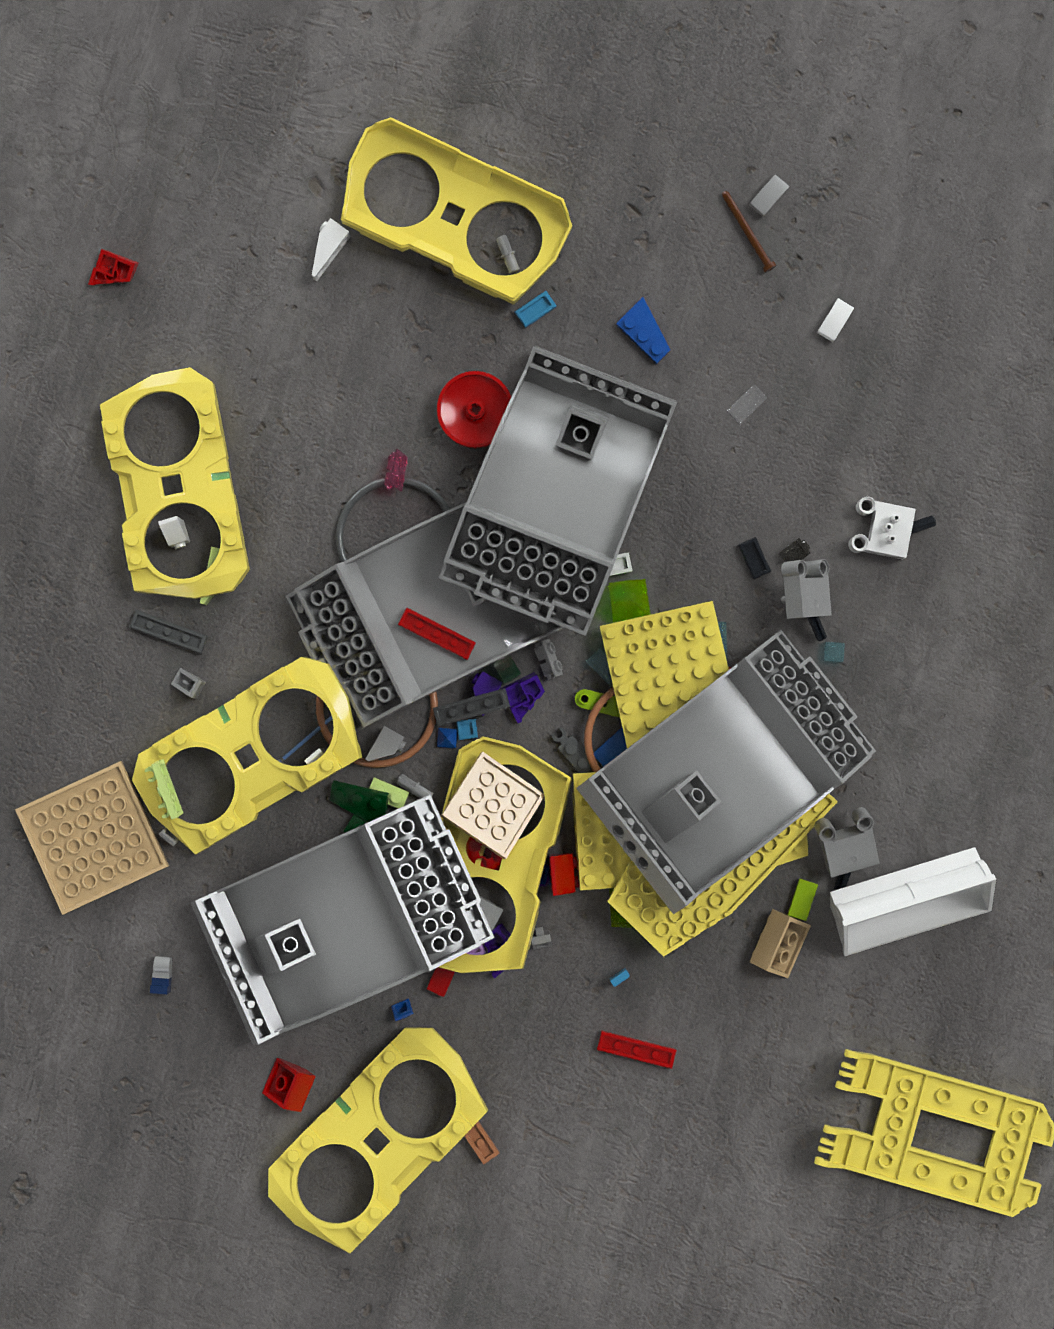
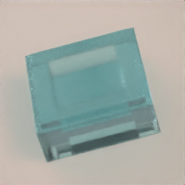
(834, 651)

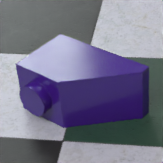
(484, 684)

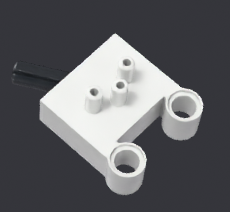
(889, 529)

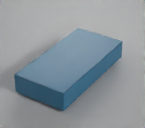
(535, 309)

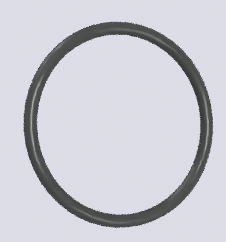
(369, 487)

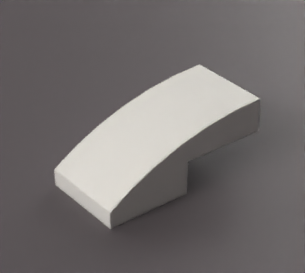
(835, 320)

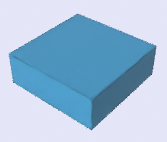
(467, 729)
(619, 977)

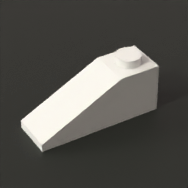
(330, 242)

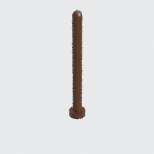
(768, 265)

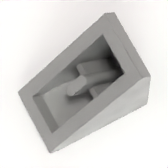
(188, 683)

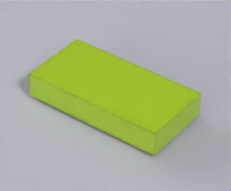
(802, 899)

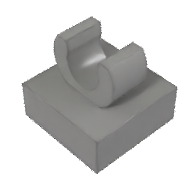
(541, 940)

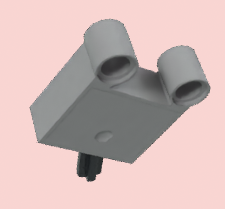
(809, 595)

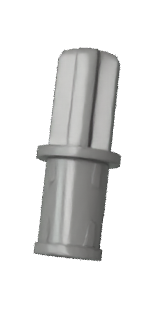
(507, 254)
(413, 787)

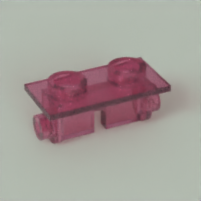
(397, 463)

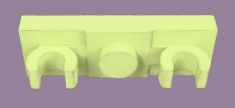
(165, 789)

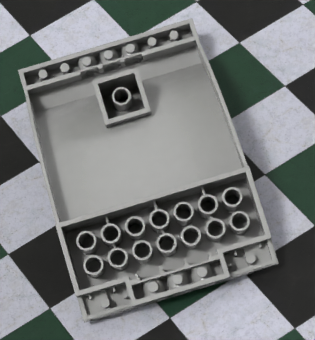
(557, 491)
(355, 610)
(728, 771)
(343, 920)

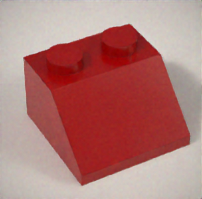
(562, 873)
(288, 1085)

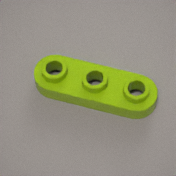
(610, 709)

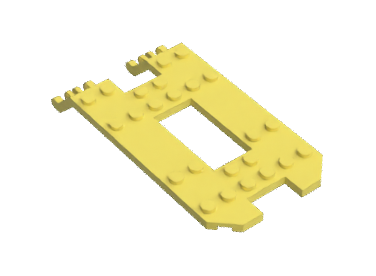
(889, 1151)

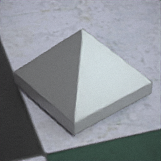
(169, 837)

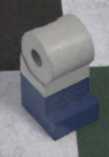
(161, 975)

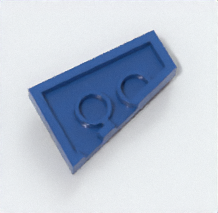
(644, 331)

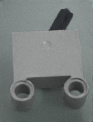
(848, 847)

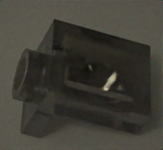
(796, 551)

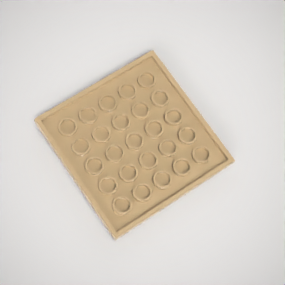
(92, 837)

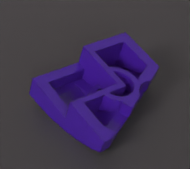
(523, 695)

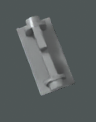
(552, 667)

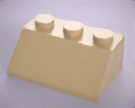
(780, 943)

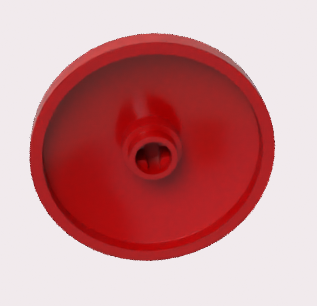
(472, 408)

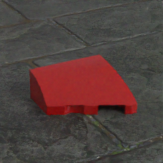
(112, 269)

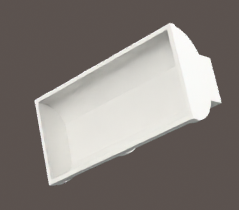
(912, 901)

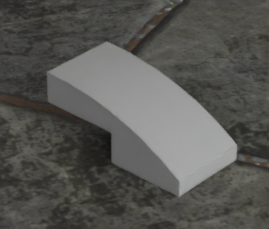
(769, 195)

